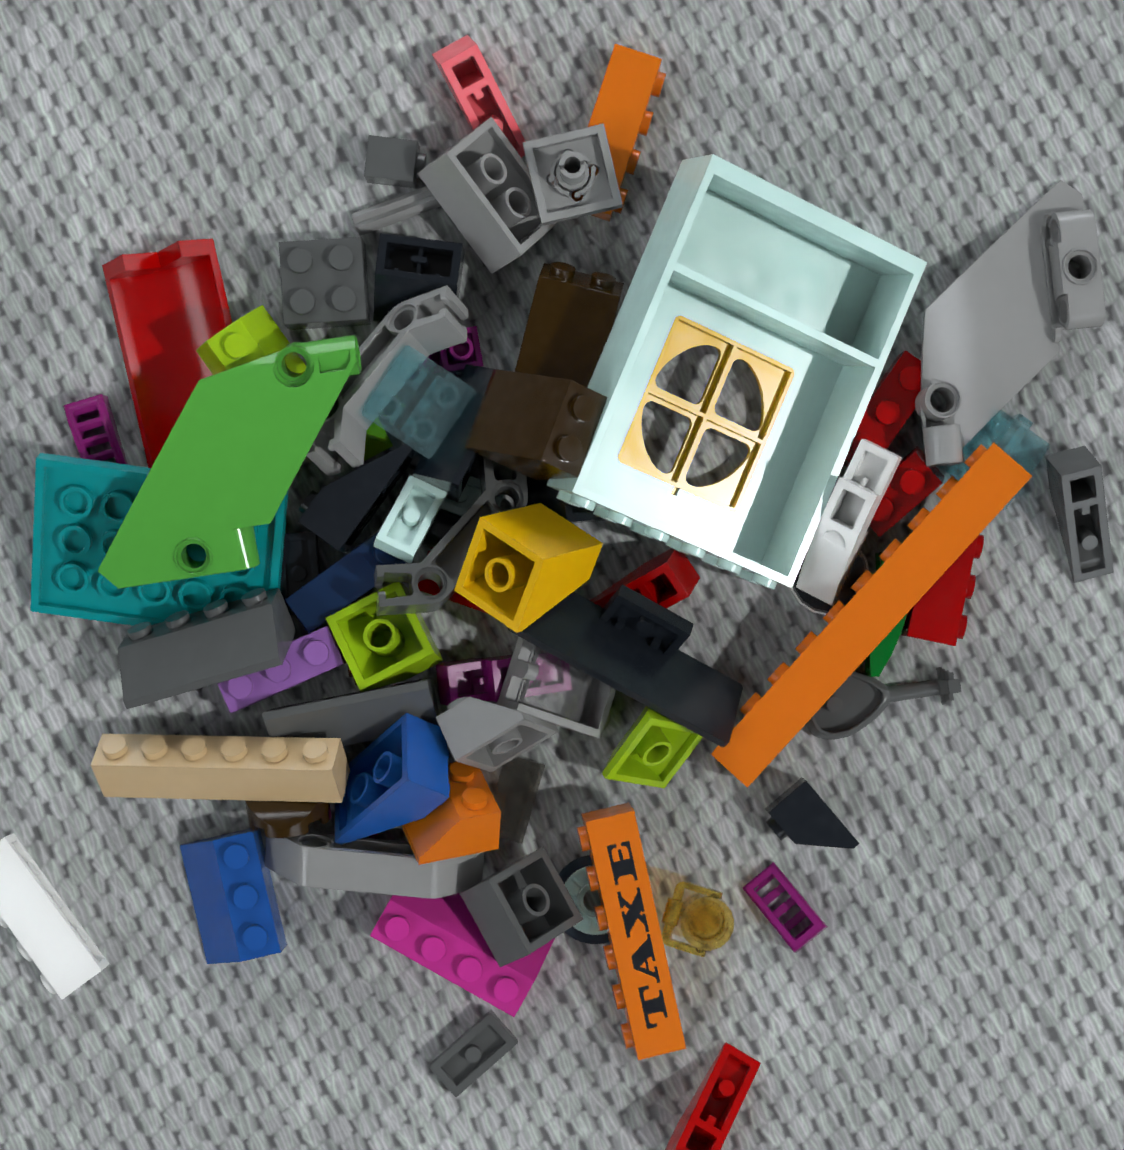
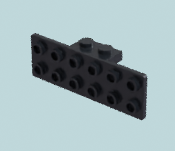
(637, 652)

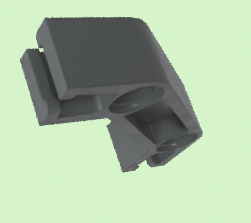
(447, 557)

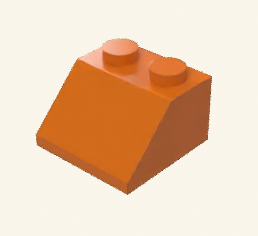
(462, 824)

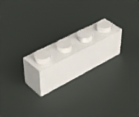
(44, 923)

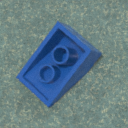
(394, 780)

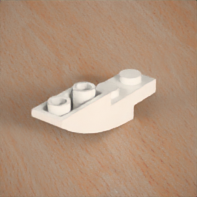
(846, 521)

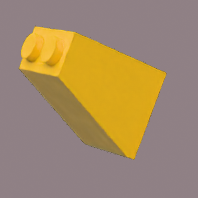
(525, 564)

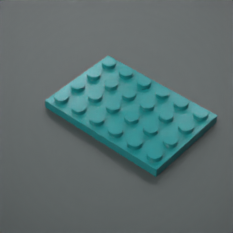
(75, 522)

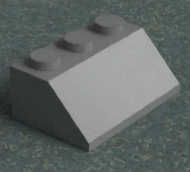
(487, 195)

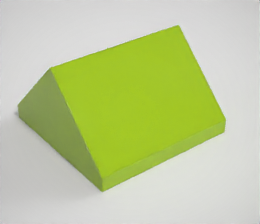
(651, 751)

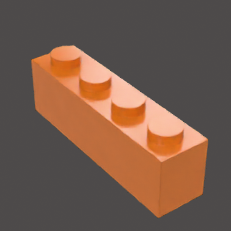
(623, 110)

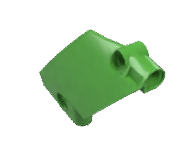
(229, 465)

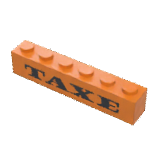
(632, 930)

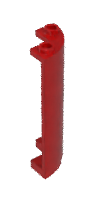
(162, 314)

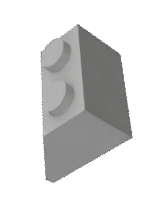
(489, 733)

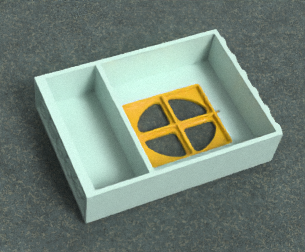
(810, 316)

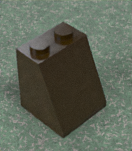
(568, 323)
(536, 424)

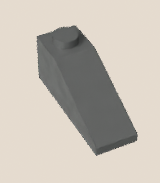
(1081, 511)

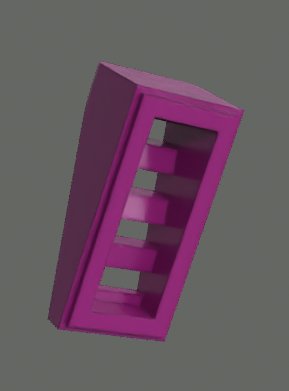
(106, 419)
(809, 933)

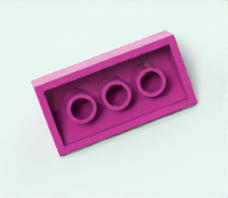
(448, 942)

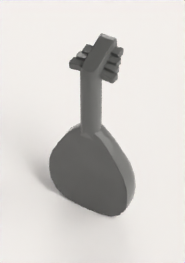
(865, 698)

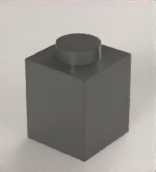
(393, 161)

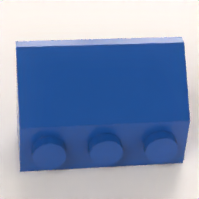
(233, 897)

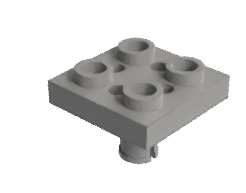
(582, 149)

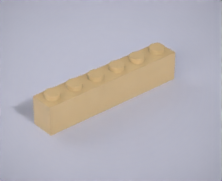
(221, 767)

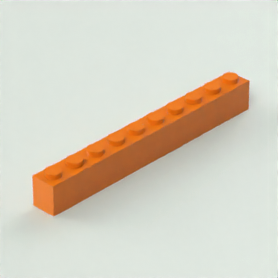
(872, 612)

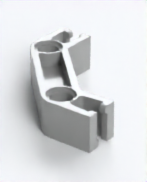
(421, 322)
(369, 866)

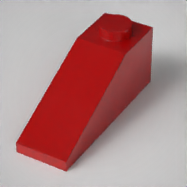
(662, 579)
(715, 1102)

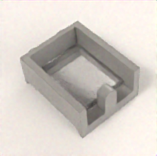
(555, 691)

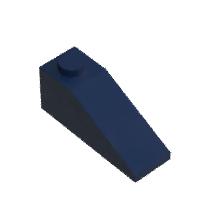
(339, 584)

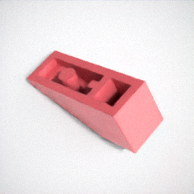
(476, 88)

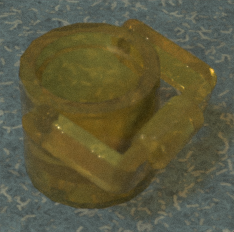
(701, 916)

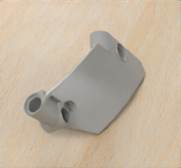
(1007, 319)

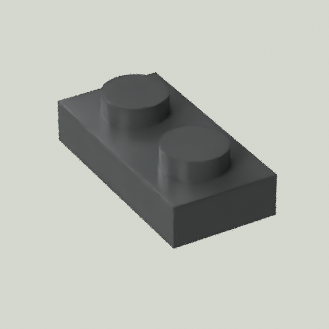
(473, 1053)

